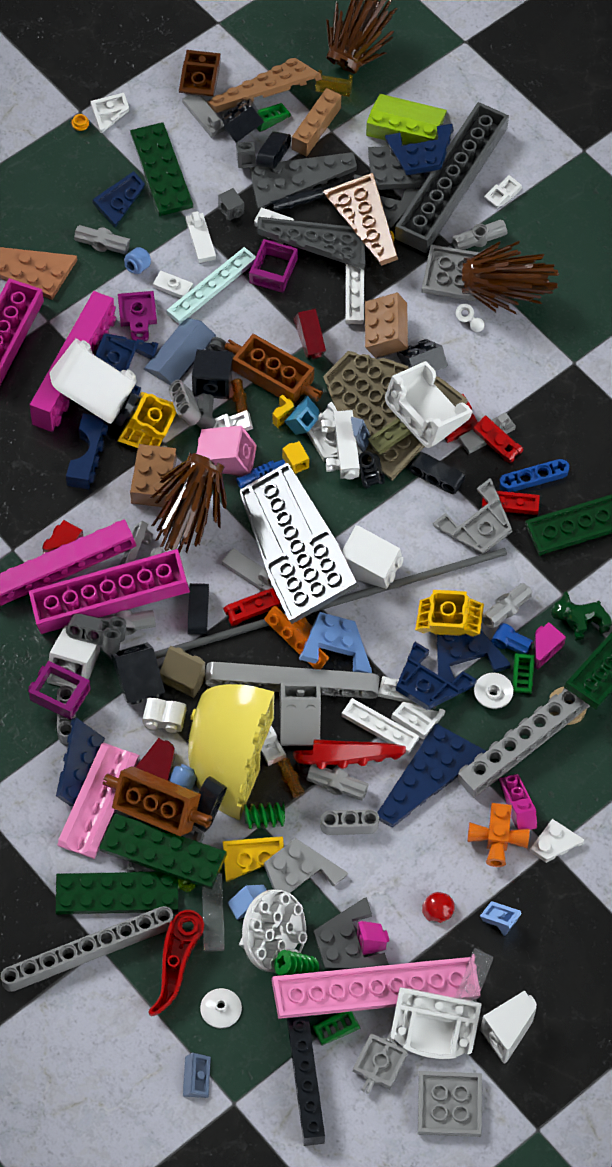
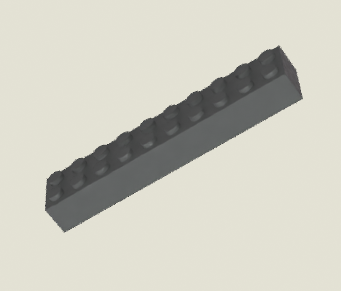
(448, 185)

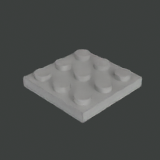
(444, 272)
(449, 1103)

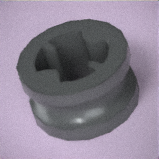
(217, 344)

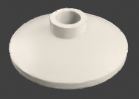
(493, 683)
(224, 1016)

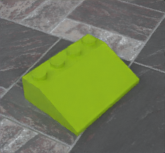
(411, 119)

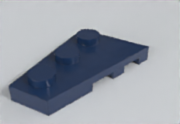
(118, 198)

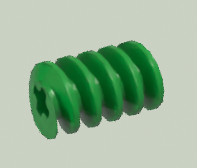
(264, 815)
(295, 963)

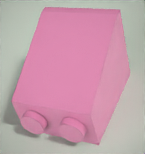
(229, 447)

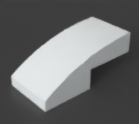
(504, 192)
(239, 419)
(271, 748)

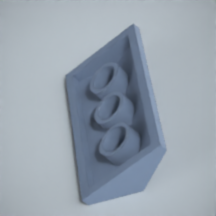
(180, 350)

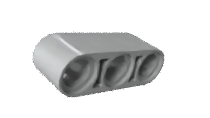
(184, 402)
(63, 723)
(342, 828)

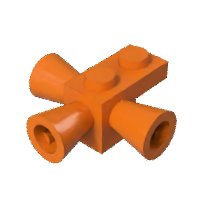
(498, 834)

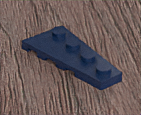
(81, 752)

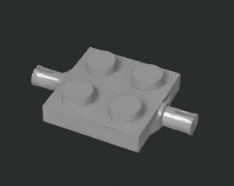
(379, 1061)

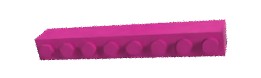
(65, 561)

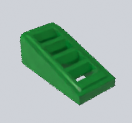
(273, 120)
(525, 659)
(339, 1033)

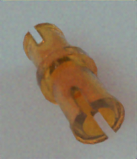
(239, 396)
(291, 777)

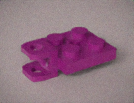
(140, 319)

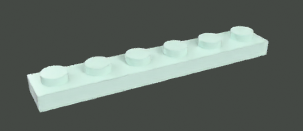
(211, 285)

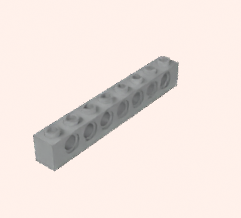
(522, 747)

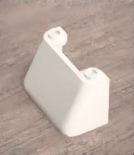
(92, 381)
(423, 406)

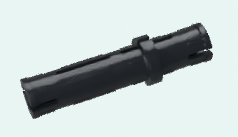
(301, 198)

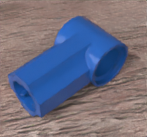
(506, 637)

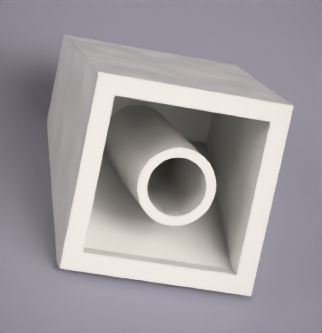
(372, 558)
(74, 656)
(508, 1024)

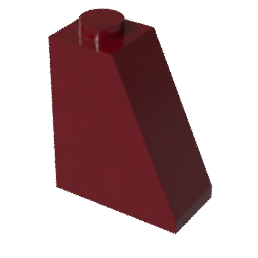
(310, 333)
(159, 759)

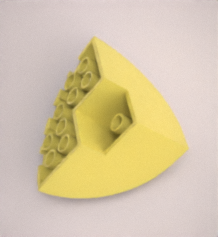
(228, 740)

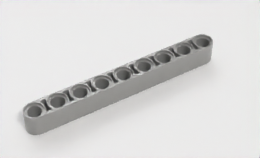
(270, 678)
(80, 956)

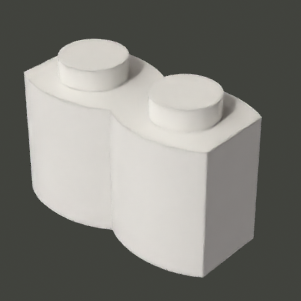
(164, 714)

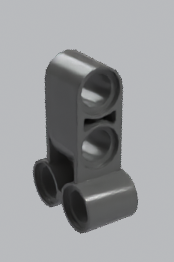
(98, 631)

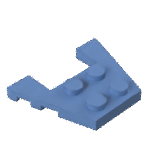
(338, 636)

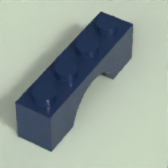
(81, 470)

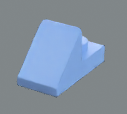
(500, 916)

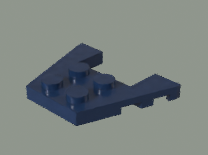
(421, 156)
(119, 352)
(464, 648)
(427, 687)

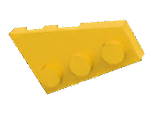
(249, 855)

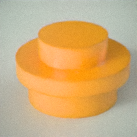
(80, 122)

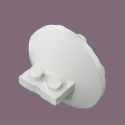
(271, 925)

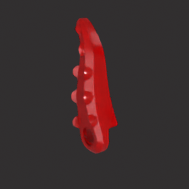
(347, 752)
(176, 953)

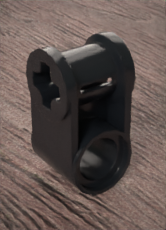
(371, 473)

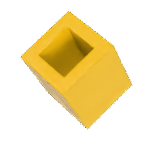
(296, 457)

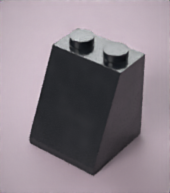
(212, 373)
(138, 673)

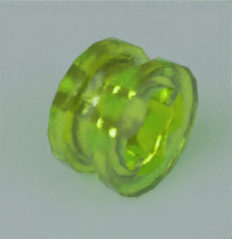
(184, 887)

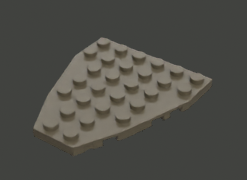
(361, 386)

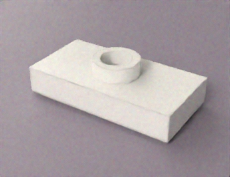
(172, 284)

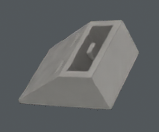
(299, 713)

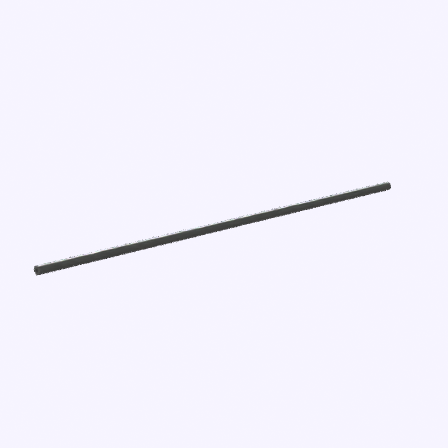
(343, 599)

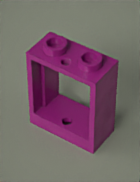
(271, 280)
(70, 708)

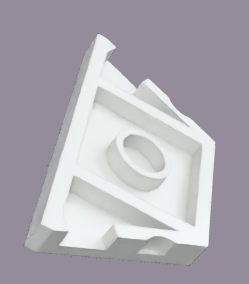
(326, 442)

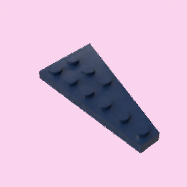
(428, 772)

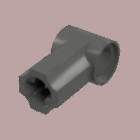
(205, 405)

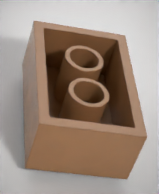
(386, 325)
(150, 466)

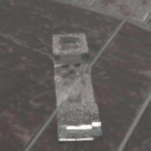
(213, 916)
(474, 975)

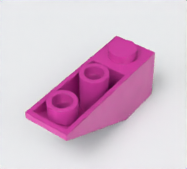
(522, 810)

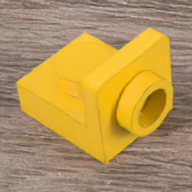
(281, 413)

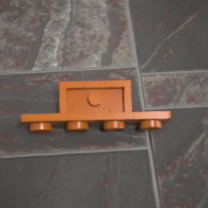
(294, 634)

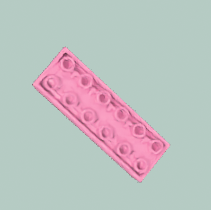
(93, 806)

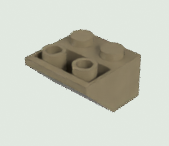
(183, 671)

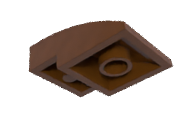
(200, 73)

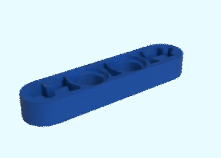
(532, 472)

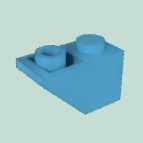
(303, 417)

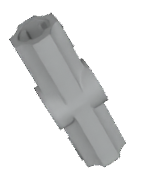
(486, 232)
(102, 239)
(506, 605)
(136, 620)
(338, 782)

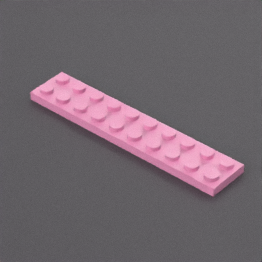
(363, 987)

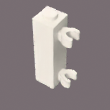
(346, 445)

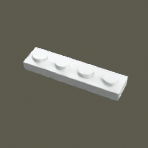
(354, 295)
(379, 725)

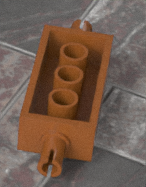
(273, 369)
(156, 801)

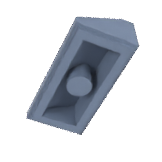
(360, 433)
(196, 1076)

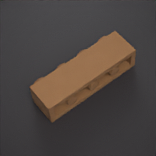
(316, 122)

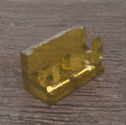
(338, 85)

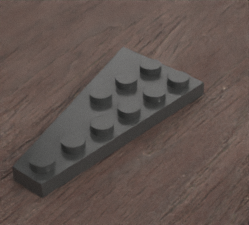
(298, 176)
(322, 239)

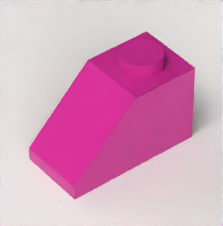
(547, 643)
(371, 937)

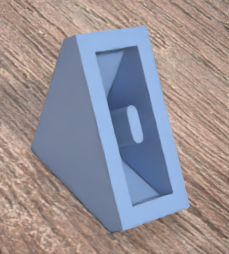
(242, 900)

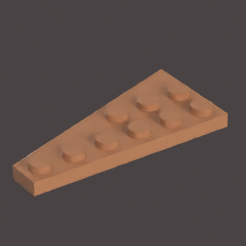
(36, 268)

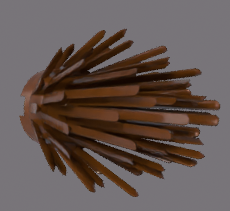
(355, 34)
(491, 275)
(189, 501)

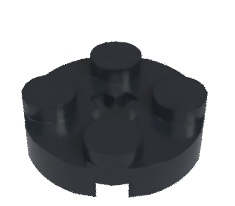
(127, 410)

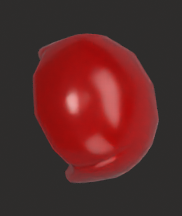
(438, 907)

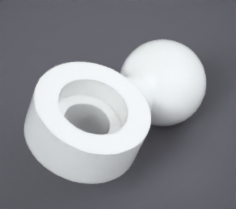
(476, 324)

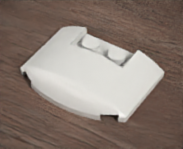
(434, 1024)

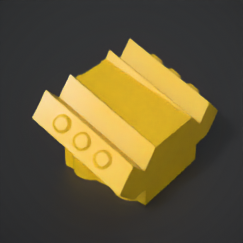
(149, 421)
(449, 614)

